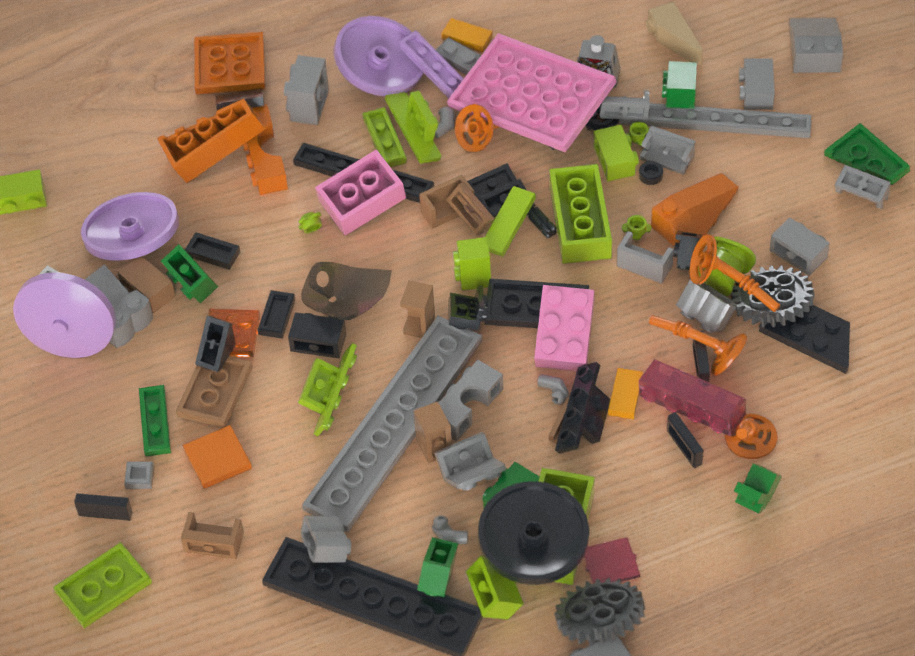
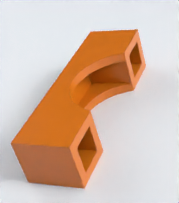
(268, 169)

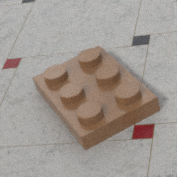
(212, 394)

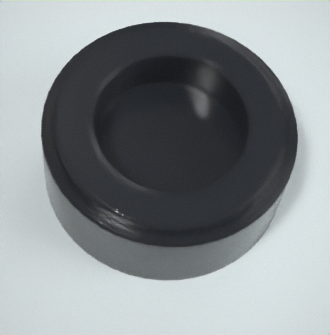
(651, 173)

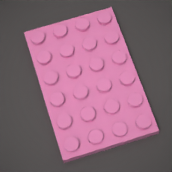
(533, 91)

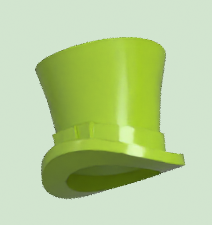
(735, 255)

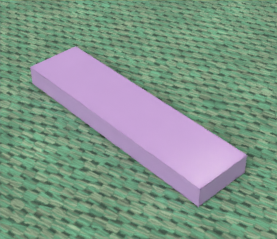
(431, 63)

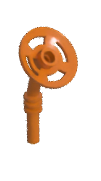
(474, 128)
(711, 262)
(725, 352)
(748, 432)

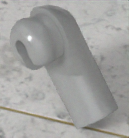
(447, 121)
(557, 386)
(446, 533)

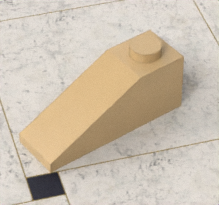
(673, 32)

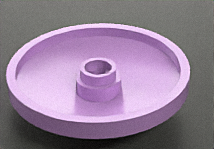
(371, 58)
(130, 226)
(64, 315)

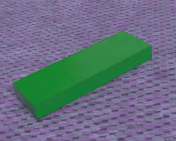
(154, 420)

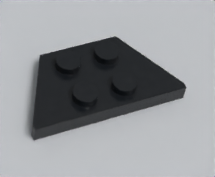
(816, 335)

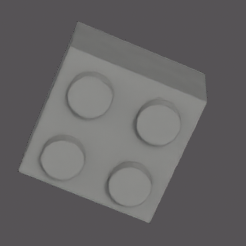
(307, 89)

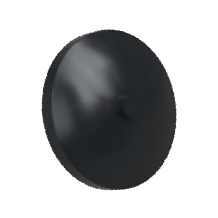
(533, 533)

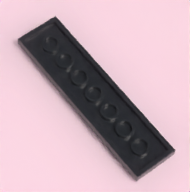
(374, 599)

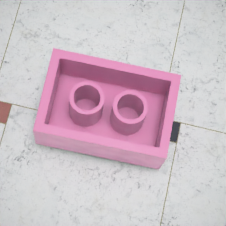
(360, 192)
(564, 328)

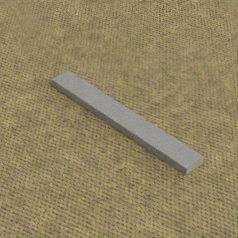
(728, 121)

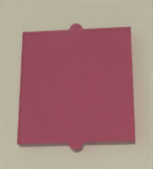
(611, 561)

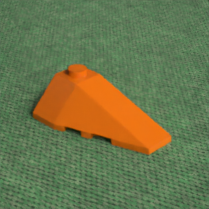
(693, 208)

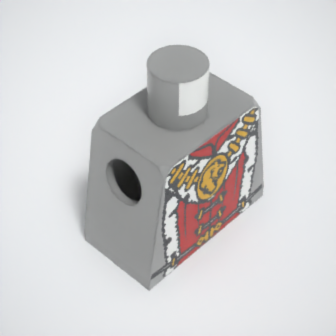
(600, 56)

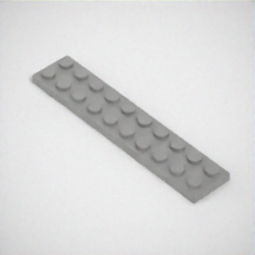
(390, 423)

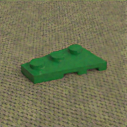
(868, 154)

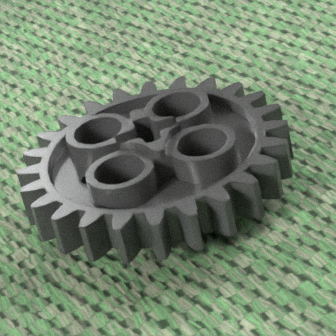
(787, 288)
(600, 611)

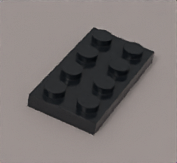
(517, 302)

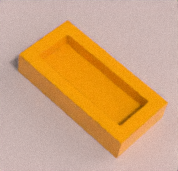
(467, 34)
(625, 393)

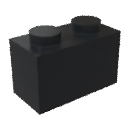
(317, 335)

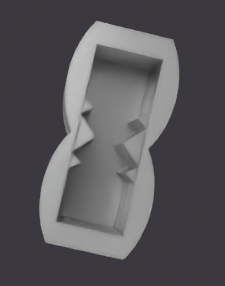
(707, 306)
(131, 316)
(325, 539)

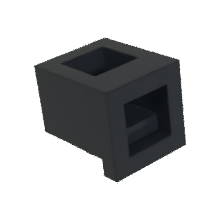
(685, 248)

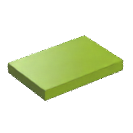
(102, 585)

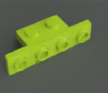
(416, 124)
(323, 388)

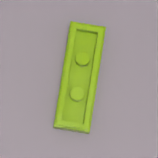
(384, 136)
(509, 220)

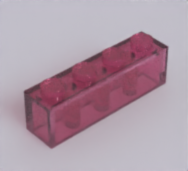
(692, 397)

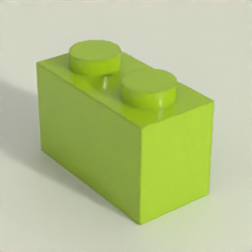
(615, 152)
(22, 192)
(472, 263)
(494, 593)

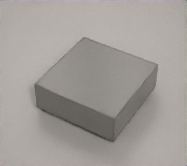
(139, 475)

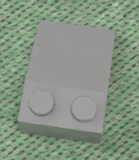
(815, 45)

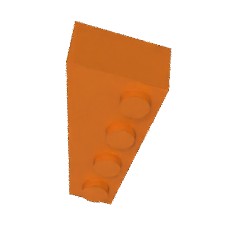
(211, 139)

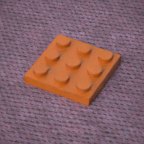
(229, 63)

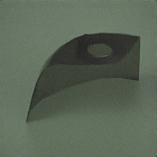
(353, 287)

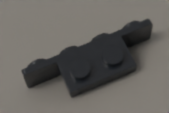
(585, 410)

